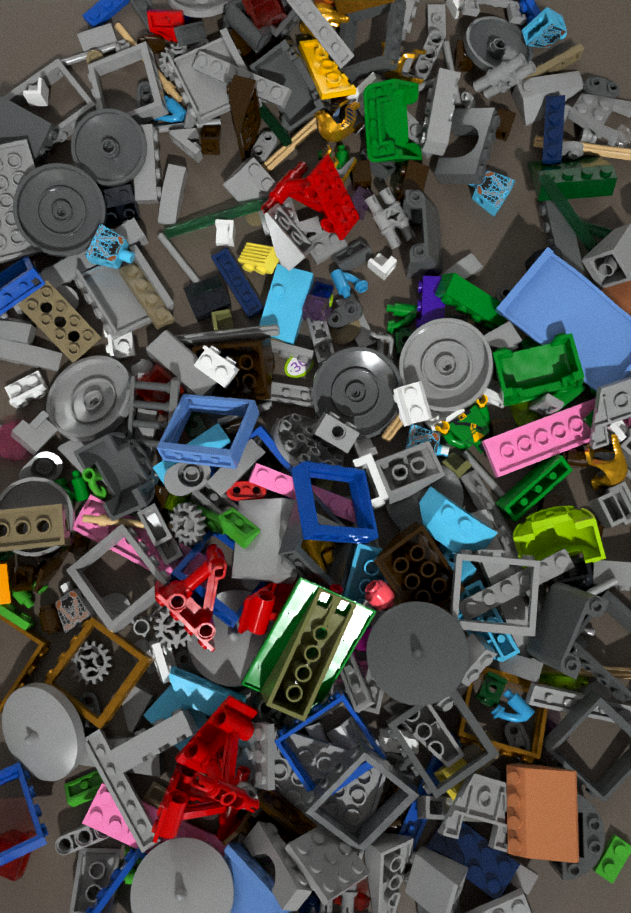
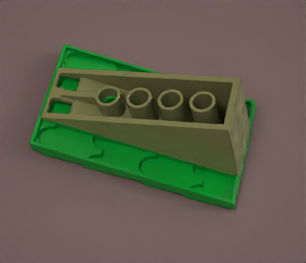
(306, 648)

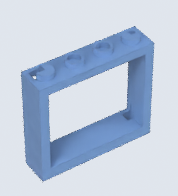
(201, 455)

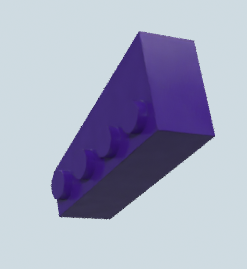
(429, 305)

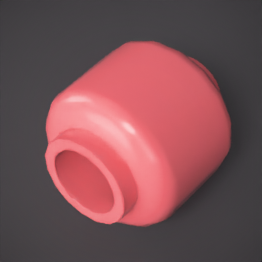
(379, 595)

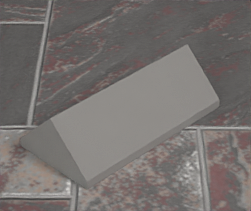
(179, 362)

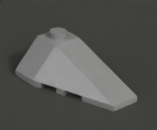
(532, 93)
(387, 863)

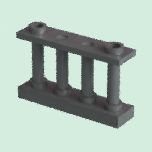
(172, 388)

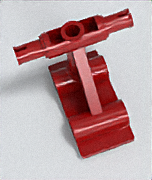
(320, 191)
(266, 605)
(183, 607)
(215, 753)
(176, 807)

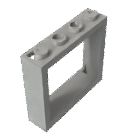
(124, 58)
(50, 75)
(76, 572)
(488, 626)

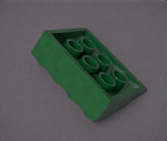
(576, 177)

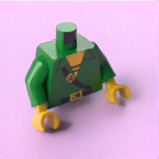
(469, 427)

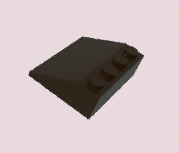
(245, 112)
(255, 367)
(416, 567)

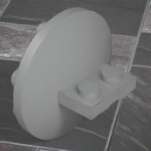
(298, 443)

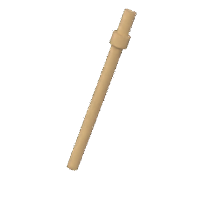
(168, 86)
(104, 520)

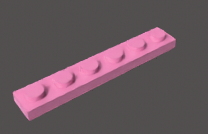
(284, 485)

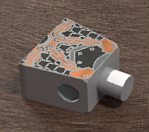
(73, 608)

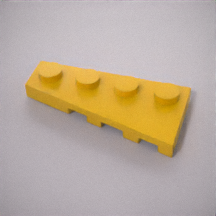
(324, 72)

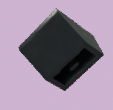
(120, 203)
(579, 576)

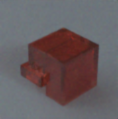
(265, 12)
(156, 375)
(15, 869)

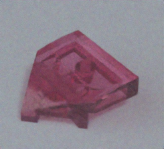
(10, 447)

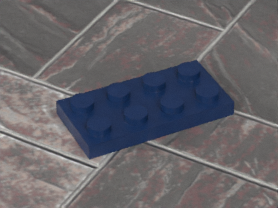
(487, 867)

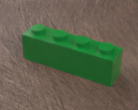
(470, 301)
(533, 487)

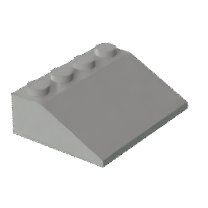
(261, 558)

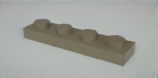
(558, 62)
(146, 295)

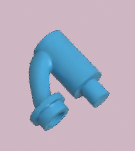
(177, 111)
(341, 283)
(518, 704)

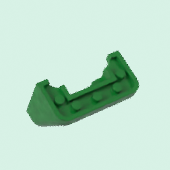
(388, 122)
(538, 370)

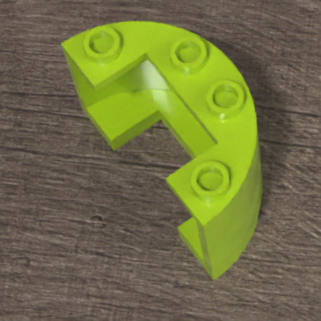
(559, 529)

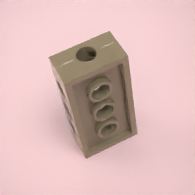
(60, 308)
(35, 517)

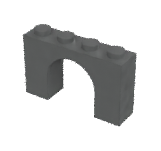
(472, 166)

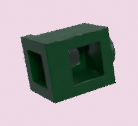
(402, 334)
(485, 695)

